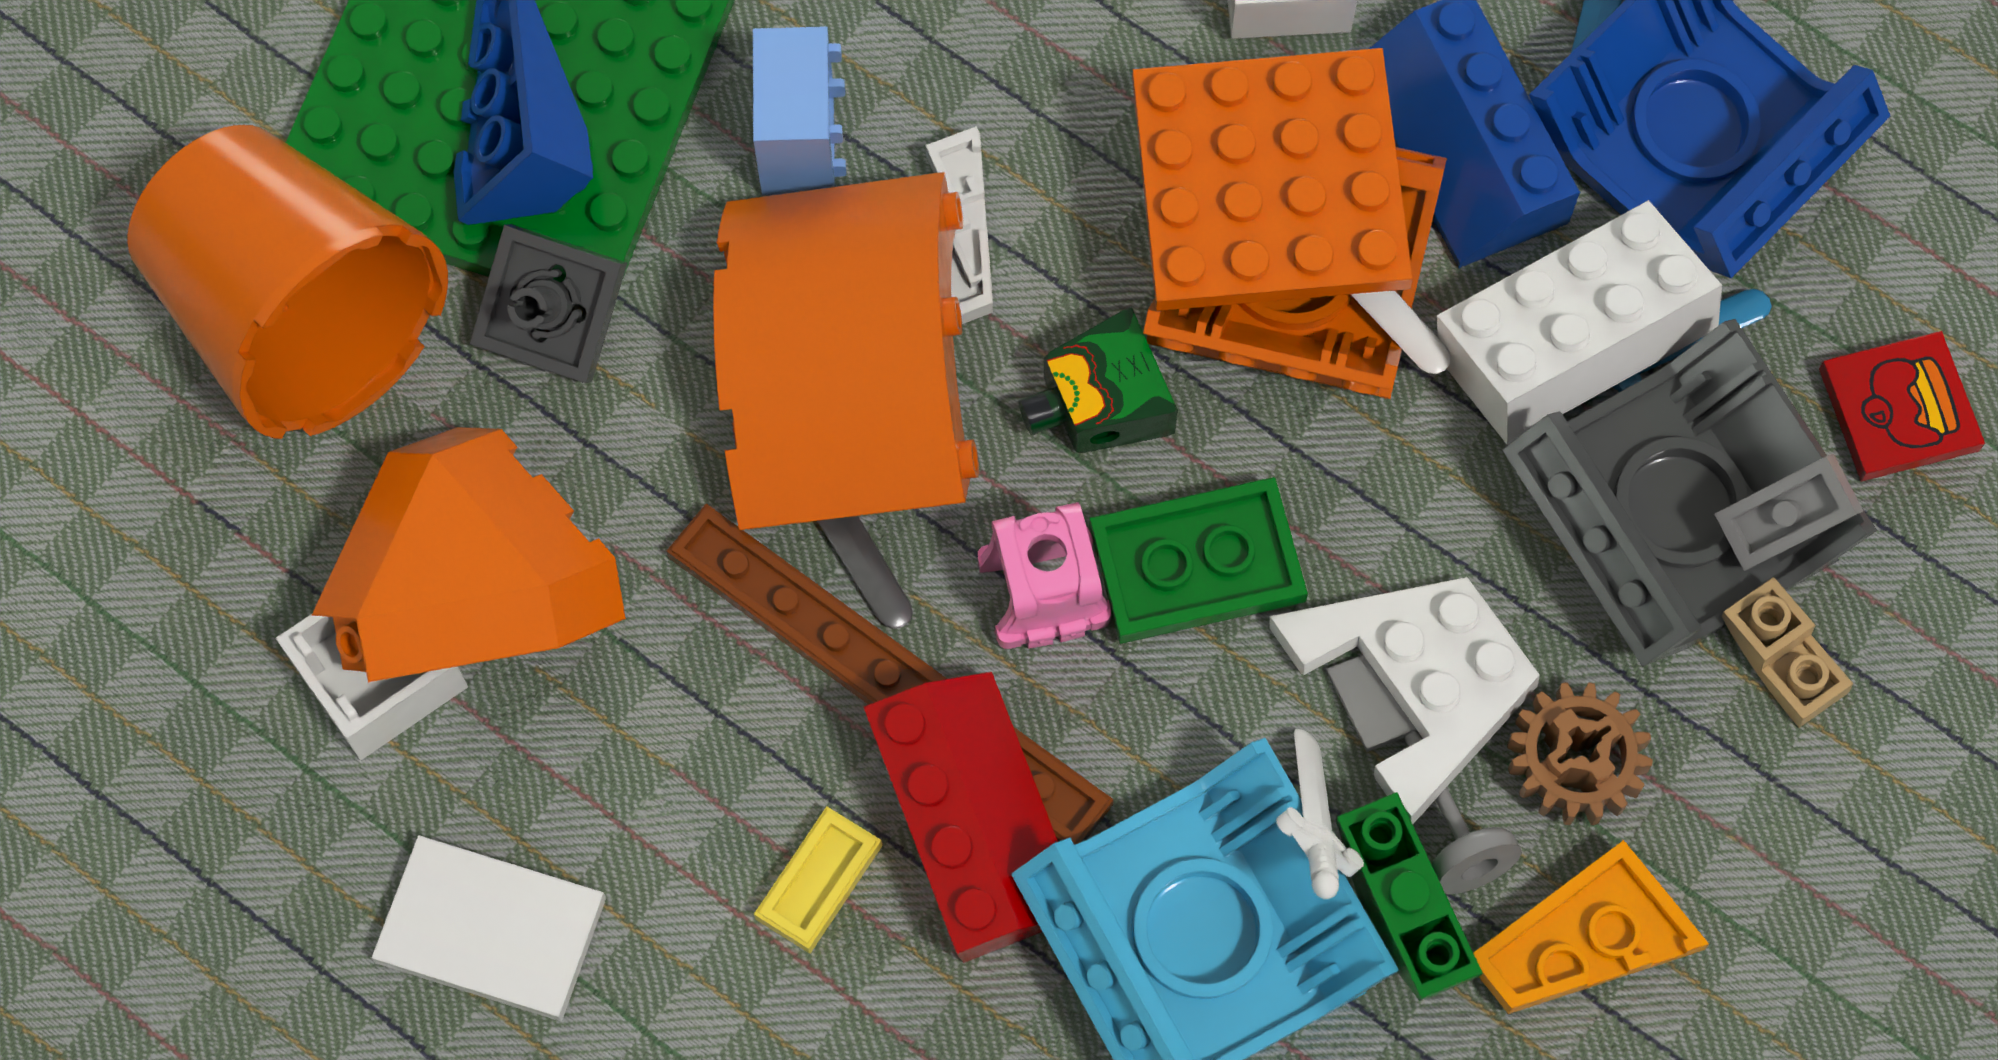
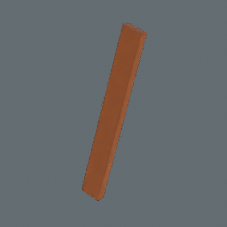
(852, 647)

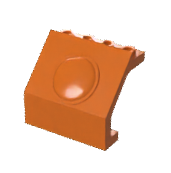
(1314, 337)

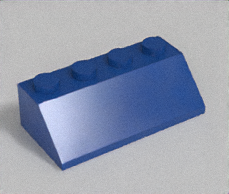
(1465, 103)

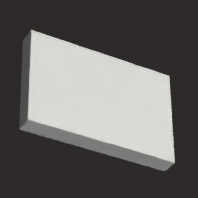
(489, 928)

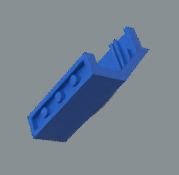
(1703, 122)

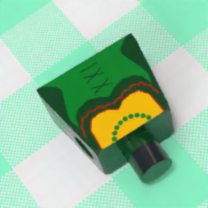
(1103, 389)

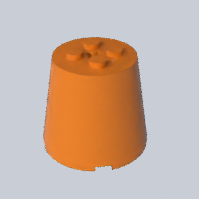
(285, 278)

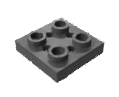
(540, 302)

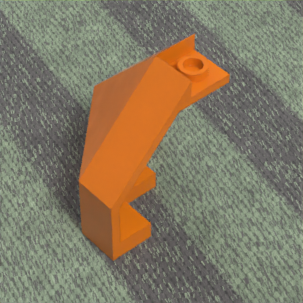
(464, 563)

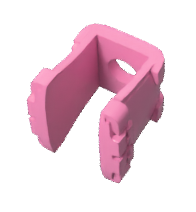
(1041, 601)

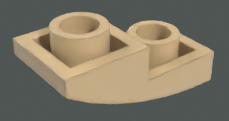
(1784, 653)

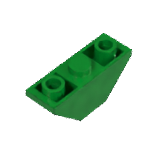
(1406, 899)

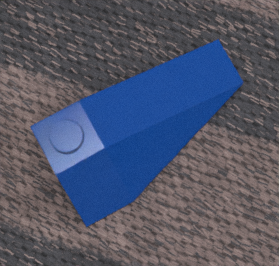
(526, 128)

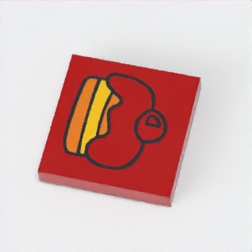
(1901, 406)

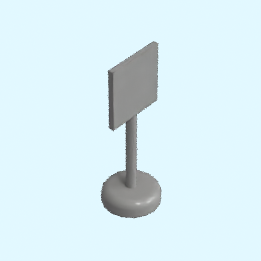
(1379, 720)

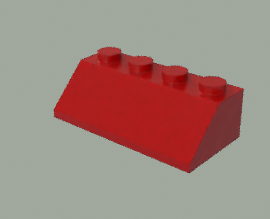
(965, 804)

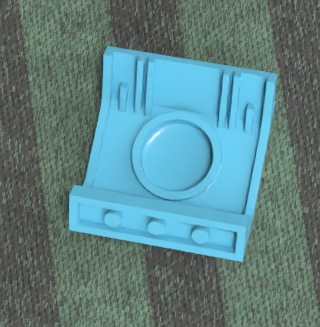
(1203, 922)

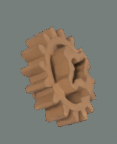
(1592, 776)

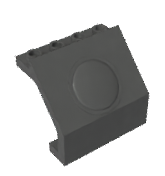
(1648, 470)

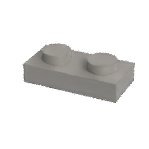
(1789, 512)

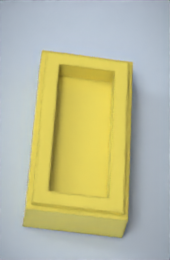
(818, 880)

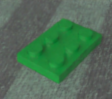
(1197, 560)

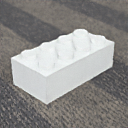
(1579, 320)

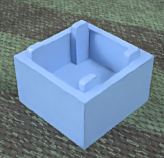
(796, 109)

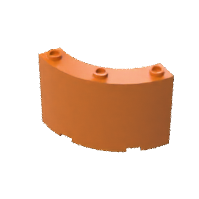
(841, 352)

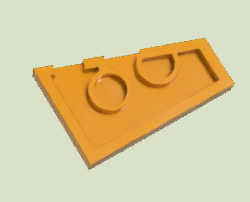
(1588, 933)

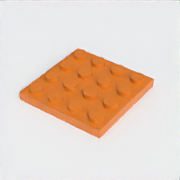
(1271, 179)

